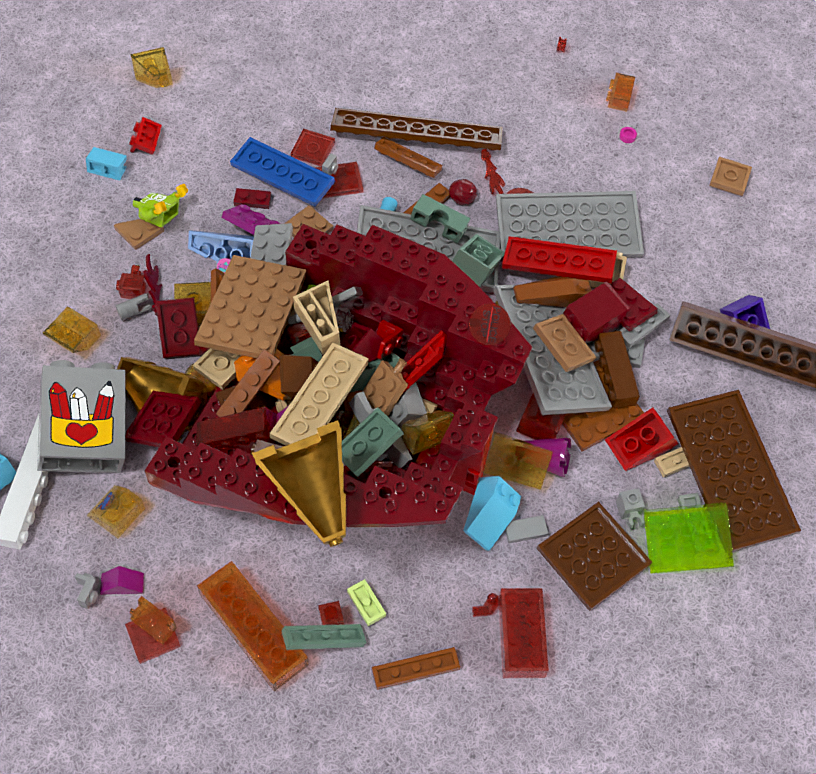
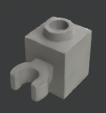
(631, 506)

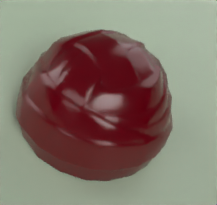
(463, 191)

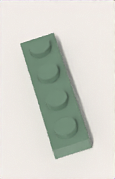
(323, 636)

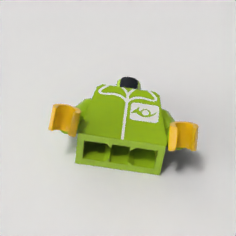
(160, 208)

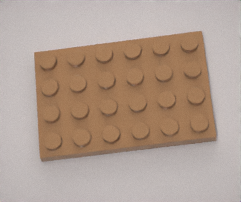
(250, 307)

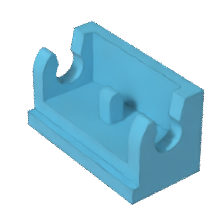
(106, 163)

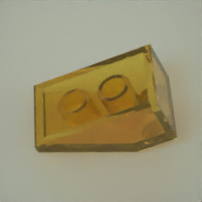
(517, 460)

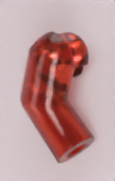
(488, 608)

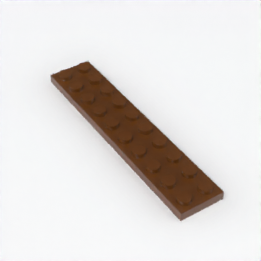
(417, 129)

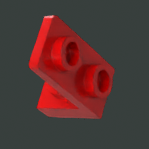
(391, 338)

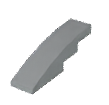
(397, 451)

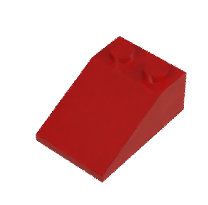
(641, 440)

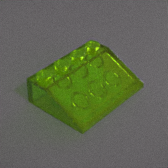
(688, 537)

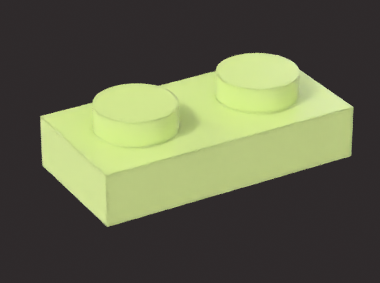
(366, 602)

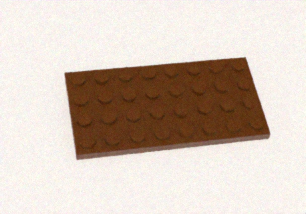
(733, 468)

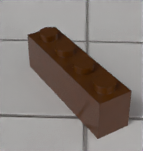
(617, 369)

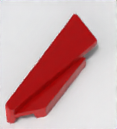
(424, 359)

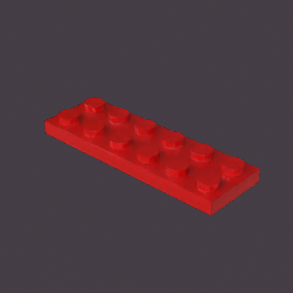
(559, 259)

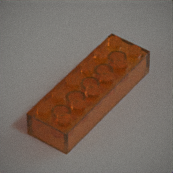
(251, 625)

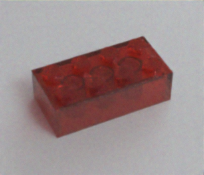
(523, 633)

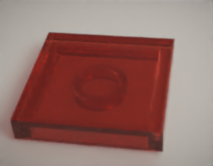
(312, 147)
(148, 647)

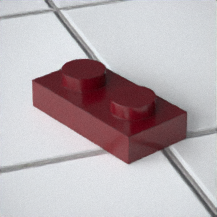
(252, 198)

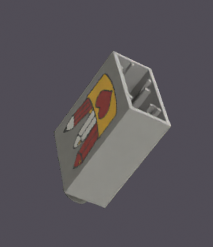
(81, 418)

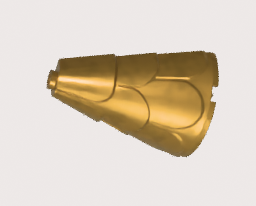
(146, 376)
(312, 480)

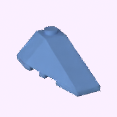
(220, 244)

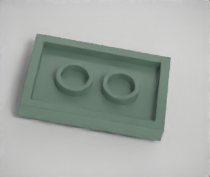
(369, 441)

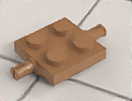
(386, 386)

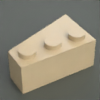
(318, 315)

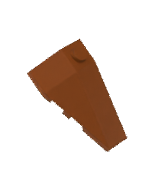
(552, 291)

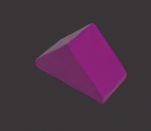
(121, 581)

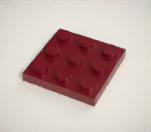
(162, 417)

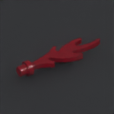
(151, 277)

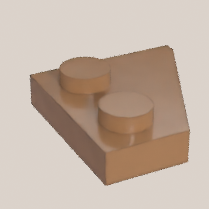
(138, 232)

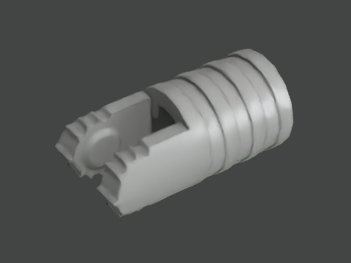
(129, 308)

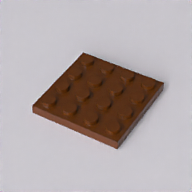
(594, 556)

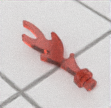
(495, 178)

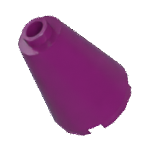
(560, 455)

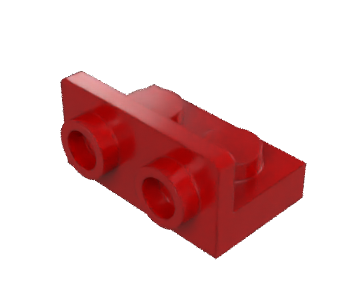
(145, 135)

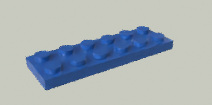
(282, 171)

